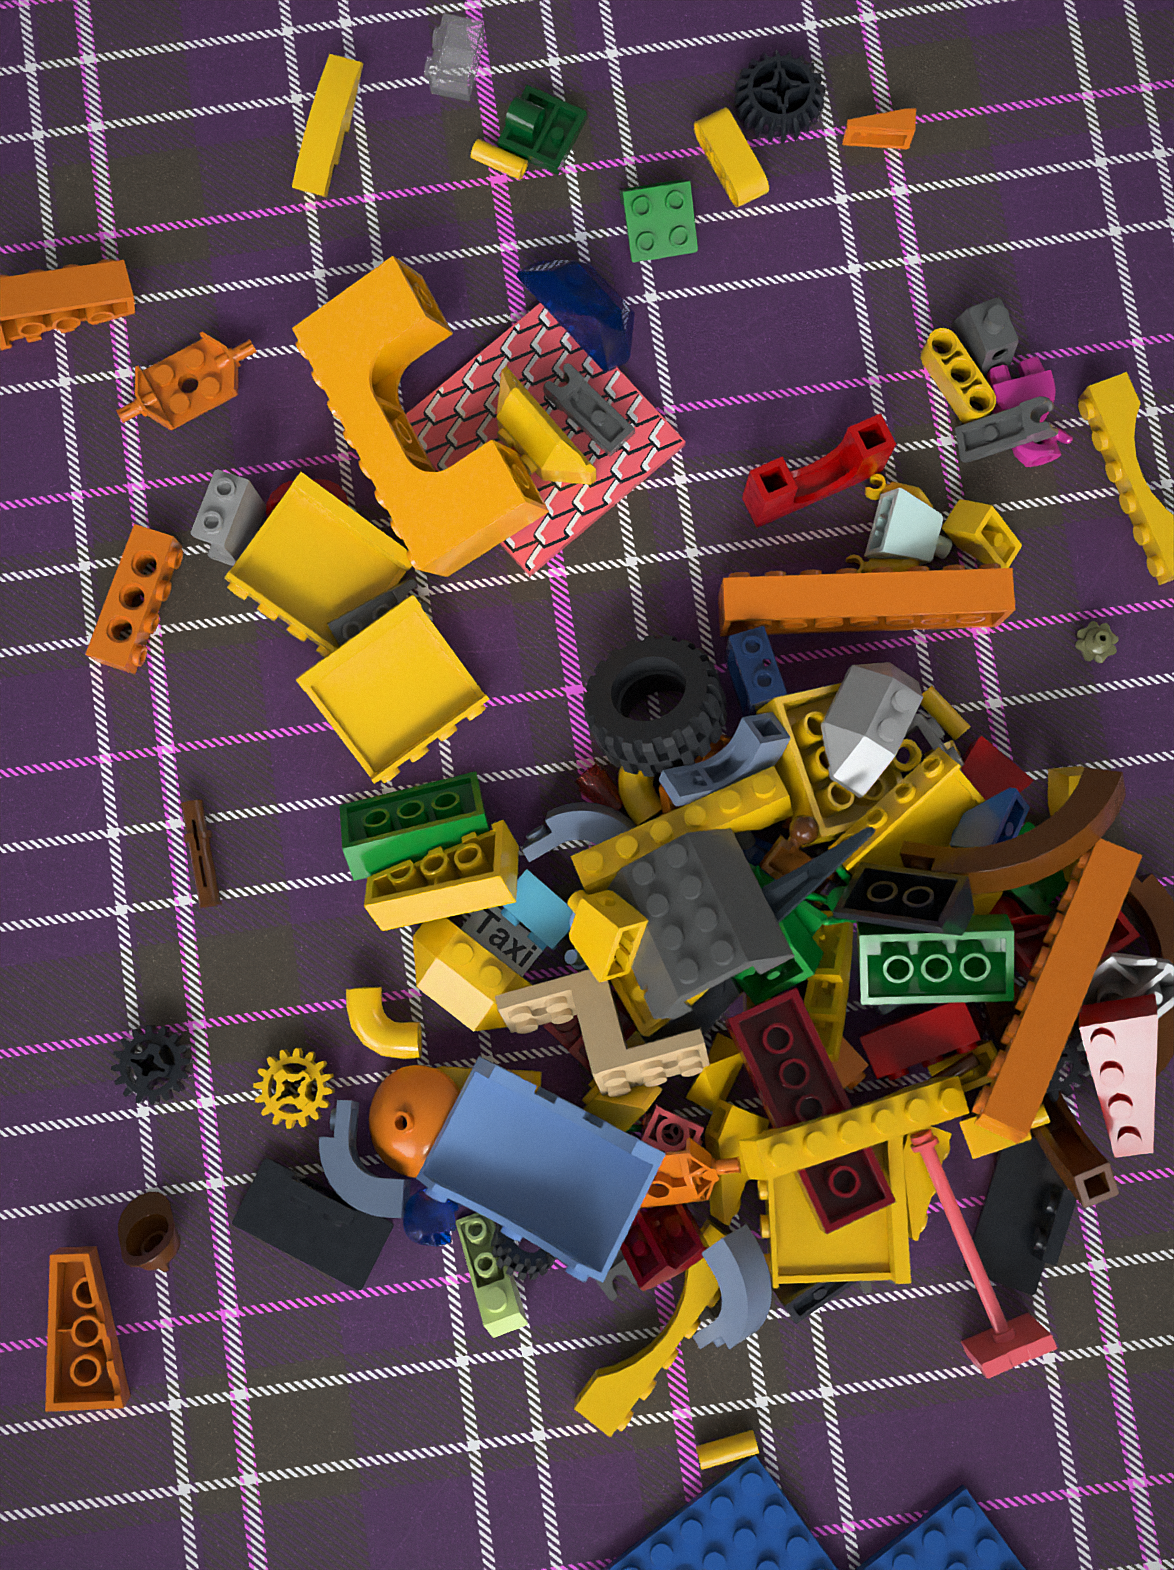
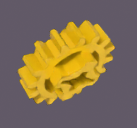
(284, 1074)

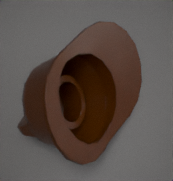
(148, 1233)

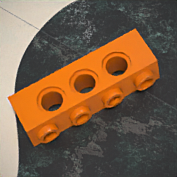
(129, 581)

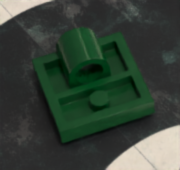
(541, 129)

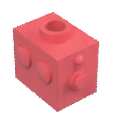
(654, 1131)

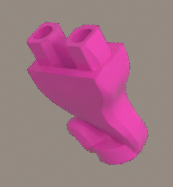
(1011, 392)

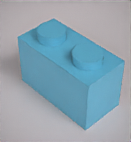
(539, 911)

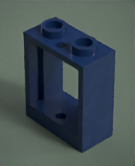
(750, 678)

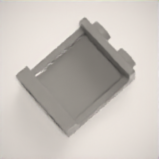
(228, 516)

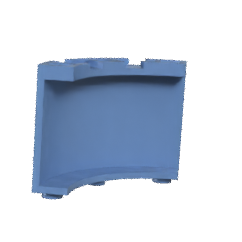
(541, 1169)

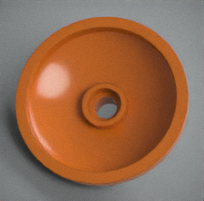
(425, 1100)

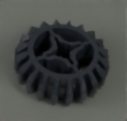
(795, 85)

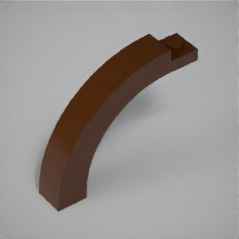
(1037, 852)
(1156, 916)
(1063, 1139)

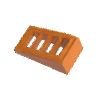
(882, 130)

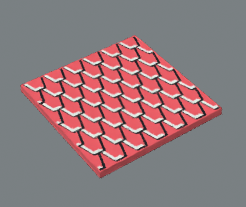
(464, 413)

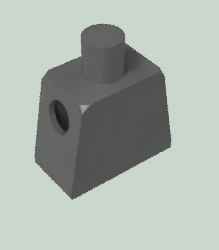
(987, 332)

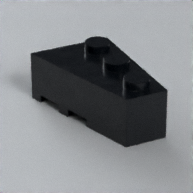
(704, 1012)

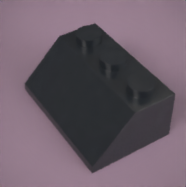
(907, 899)

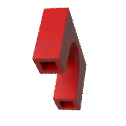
(776, 491)

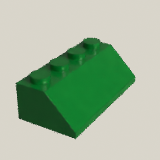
(410, 823)
(935, 967)

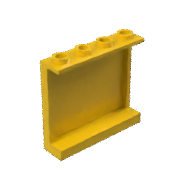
(315, 563)
(393, 690)
(917, 810)
(860, 1251)

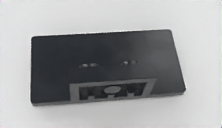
(1022, 1217)
(312, 1224)

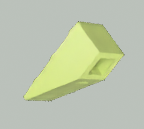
(494, 1290)

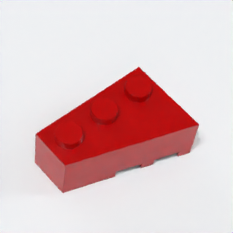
(922, 1038)

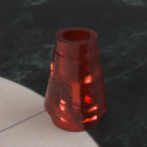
(599, 787)

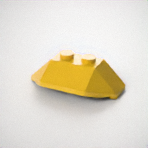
(537, 436)
(462, 974)

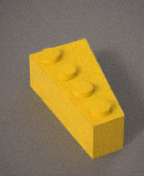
(447, 882)

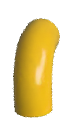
(638, 796)
(377, 1030)

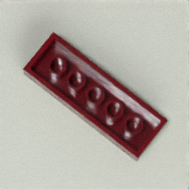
(800, 1086)

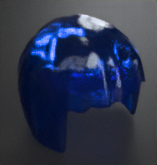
(428, 1220)

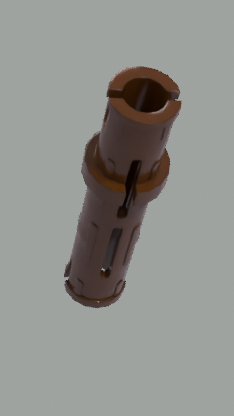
(194, 812)

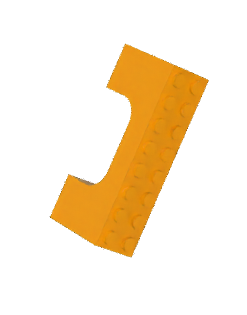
(358, 357)

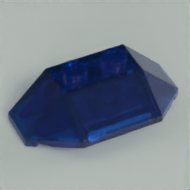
(584, 308)

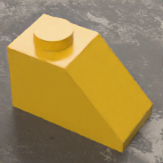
(981, 533)
(621, 1110)

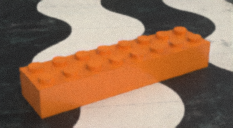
(866, 600)
(1056, 994)

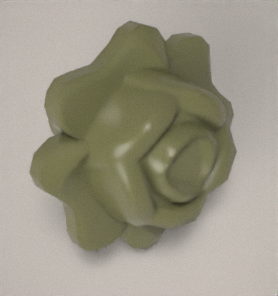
(1096, 642)

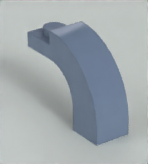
(752, 749)
(576, 822)
(348, 1174)
(743, 1286)

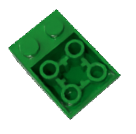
(804, 964)

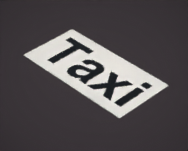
(502, 938)

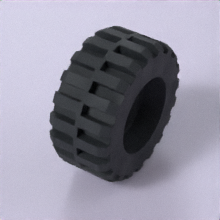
(647, 669)

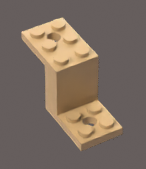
(610, 1060)

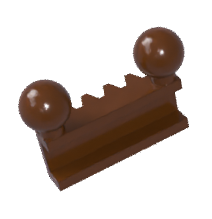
(787, 855)

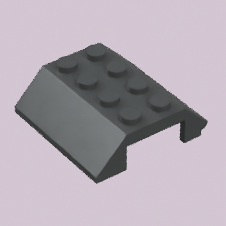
(701, 917)

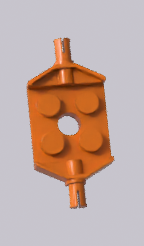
(160, 385)
(687, 1176)

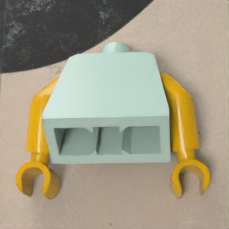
(903, 529)

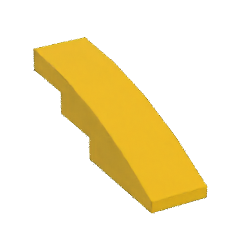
(327, 124)
(829, 986)

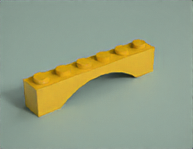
(1112, 414)
(740, 806)
(853, 1129)
(616, 1388)

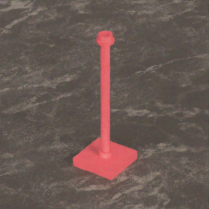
(1008, 1341)

